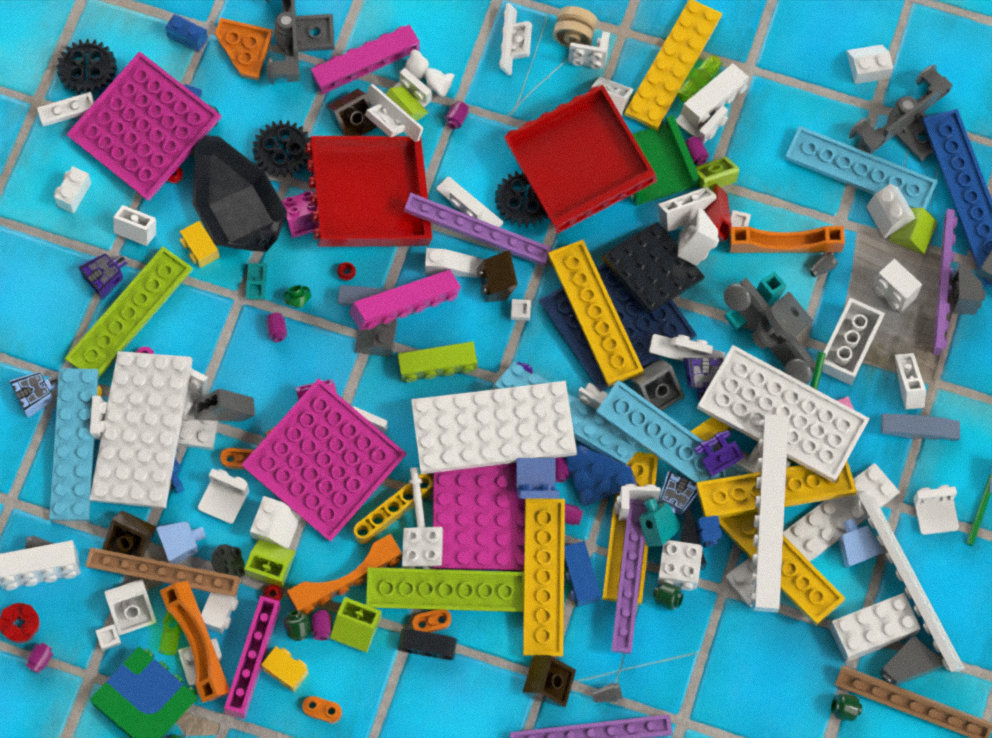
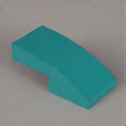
(256, 281)

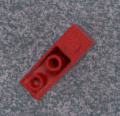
(719, 213)

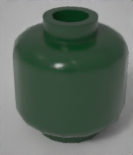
(668, 596)
(297, 625)
(846, 707)

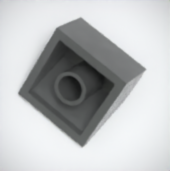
(966, 292)
(377, 341)
(658, 385)

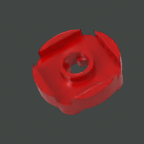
(25, 613)

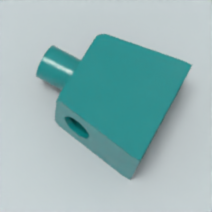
(658, 523)

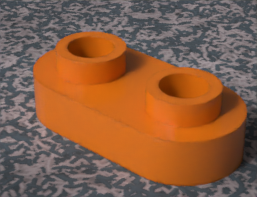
(239, 456)
(431, 620)
(321, 710)

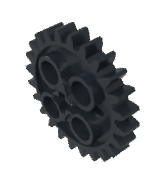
(69, 67)
(268, 157)
(507, 195)

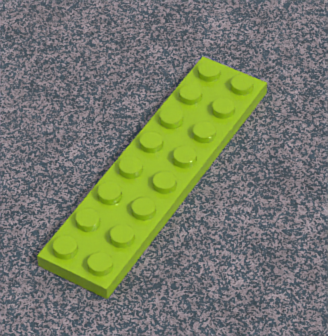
(130, 312)
(445, 589)

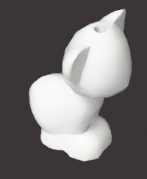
(435, 79)

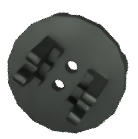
(228, 560)

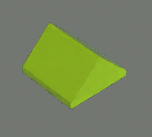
(407, 102)
(719, 172)
(916, 233)

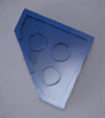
(597, 474)

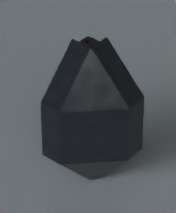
(235, 198)

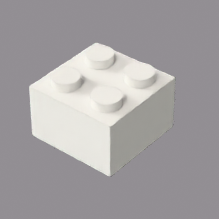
(897, 286)

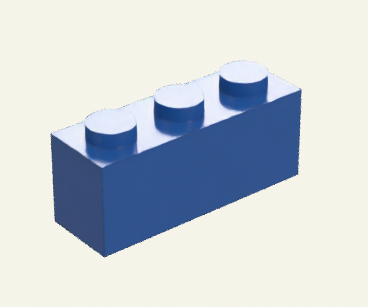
(580, 575)

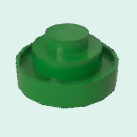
(297, 296)

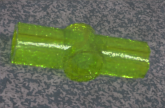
(700, 78)
(170, 636)

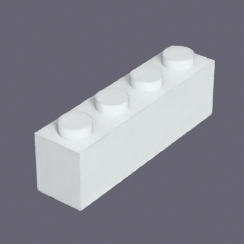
(714, 95)

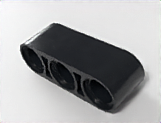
(427, 644)

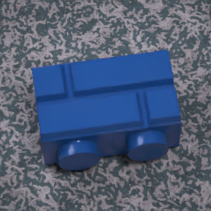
(186, 32)
(708, 531)

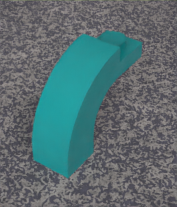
(769, 288)

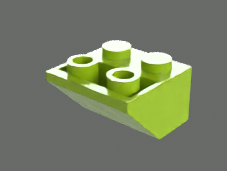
(269, 563)
(356, 624)

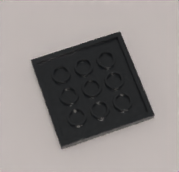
(651, 268)

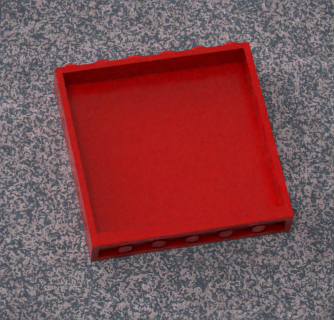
(580, 158)
(363, 190)

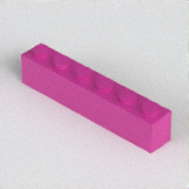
(365, 59)
(405, 300)
(252, 657)

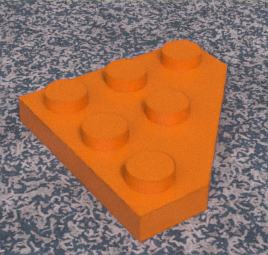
(244, 45)

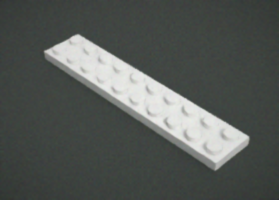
(822, 525)
(914, 589)

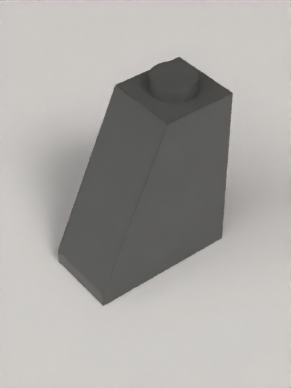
(224, 406)
(910, 663)

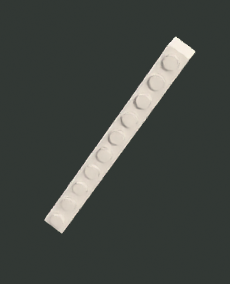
(770, 513)

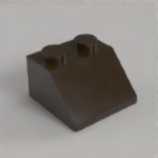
(350, 113)
(497, 277)
(129, 535)
(549, 680)

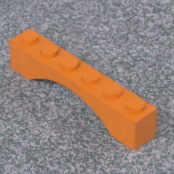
(760, 241)
(310, 595)
(209, 674)

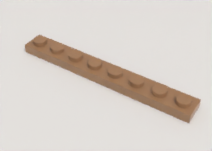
(163, 572)
(913, 703)

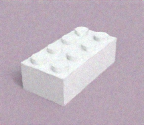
(851, 340)
(39, 565)
(874, 627)

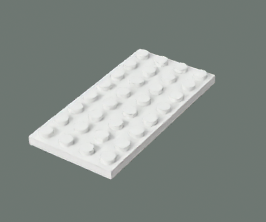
(493, 427)
(818, 427)
(141, 429)

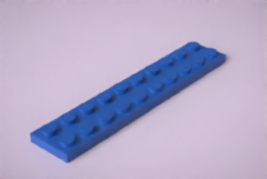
(963, 181)

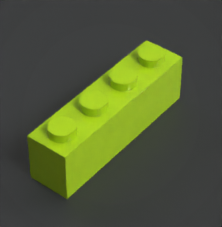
(437, 361)

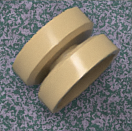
(574, 26)

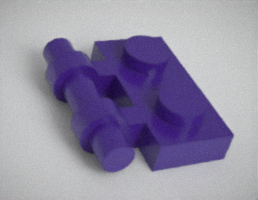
(721, 459)

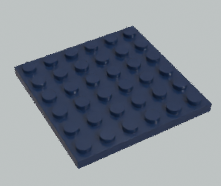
(639, 326)

